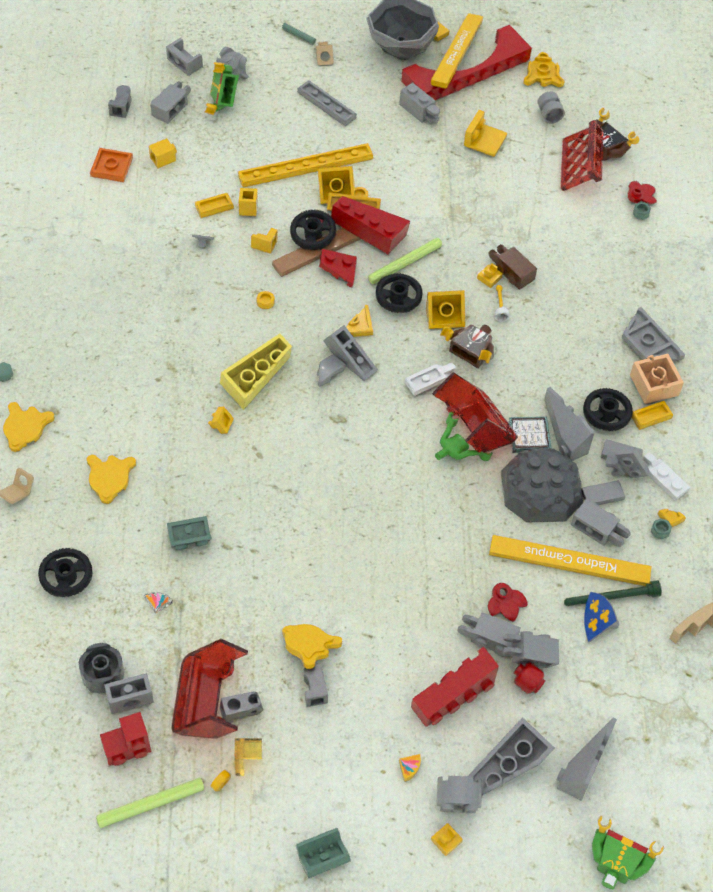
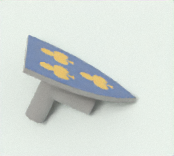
(598, 616)

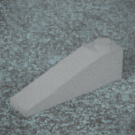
(571, 431)
(512, 756)
(581, 768)

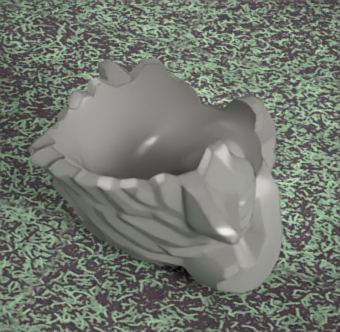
(234, 59)

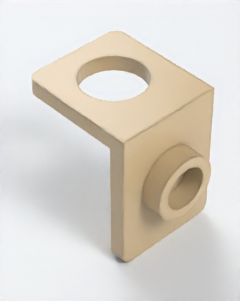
(324, 47)
(17, 490)

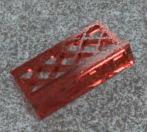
(593, 153)

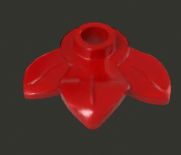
(641, 193)
(508, 604)

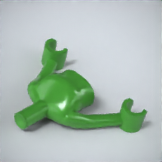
(456, 445)

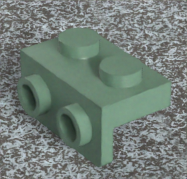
(189, 532)
(322, 853)

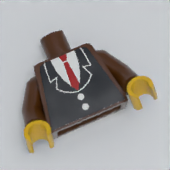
(614, 143)
(471, 343)

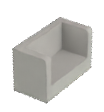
(182, 59)

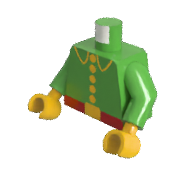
(222, 88)
(620, 857)

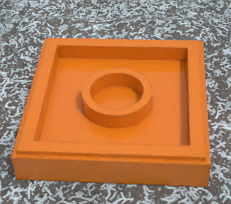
(111, 164)

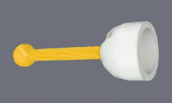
(501, 309)

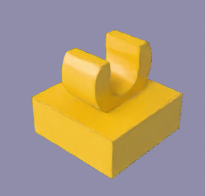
(490, 275)
(221, 420)
(446, 839)

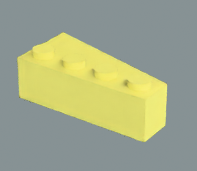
(255, 370)

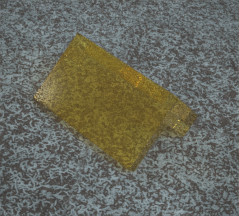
(246, 749)

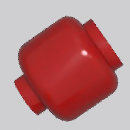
(529, 678)

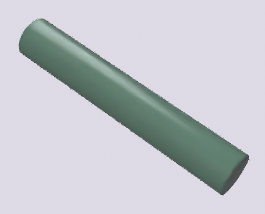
(298, 33)

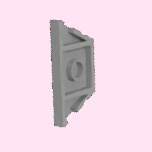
(649, 339)

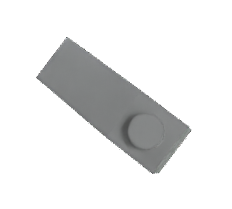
(348, 350)

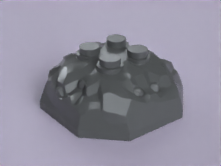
(542, 486)

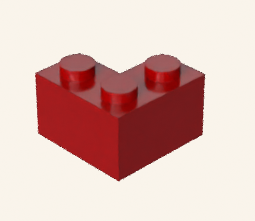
(127, 741)

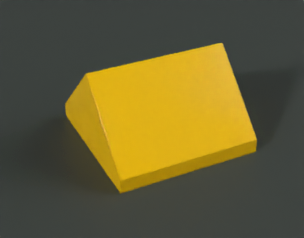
(336, 180)
(445, 309)

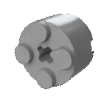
(459, 793)

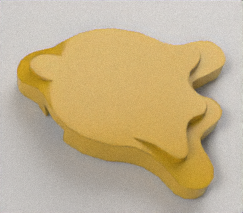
(543, 71)
(24, 426)
(109, 476)
(309, 643)

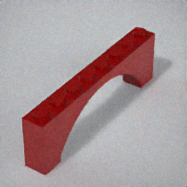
(509, 52)

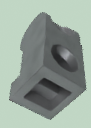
(122, 102)
(317, 688)
(240, 706)

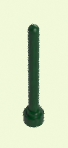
(652, 589)

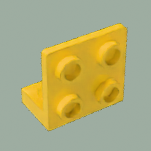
(483, 137)

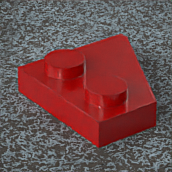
(339, 265)

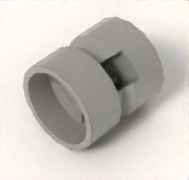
(551, 107)

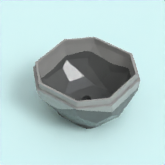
(403, 27)

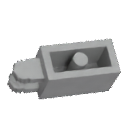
(170, 102)
(419, 104)
(599, 524)
(488, 632)
(538, 649)

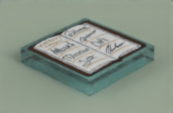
(531, 432)

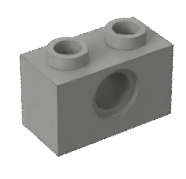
(129, 693)

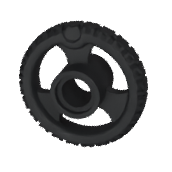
(310, 224)
(398, 293)
(608, 409)
(65, 580)

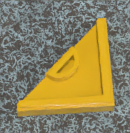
(361, 323)

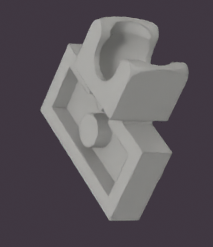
(627, 461)

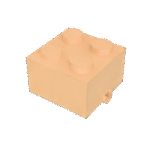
(656, 378)

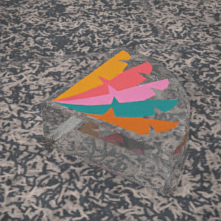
(158, 601)

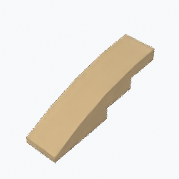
(694, 623)

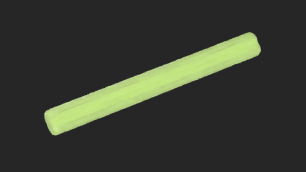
(405, 260)
(150, 802)

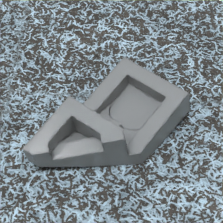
(329, 367)

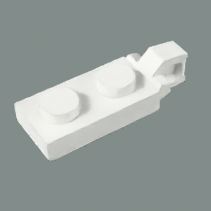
(429, 378)
(665, 477)

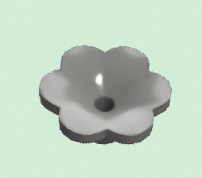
(202, 239)

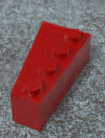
(370, 224)
(456, 688)

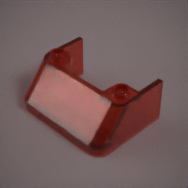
(478, 412)
(200, 690)

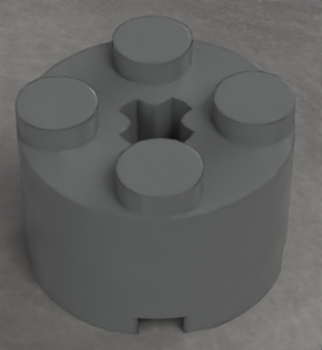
(100, 666)

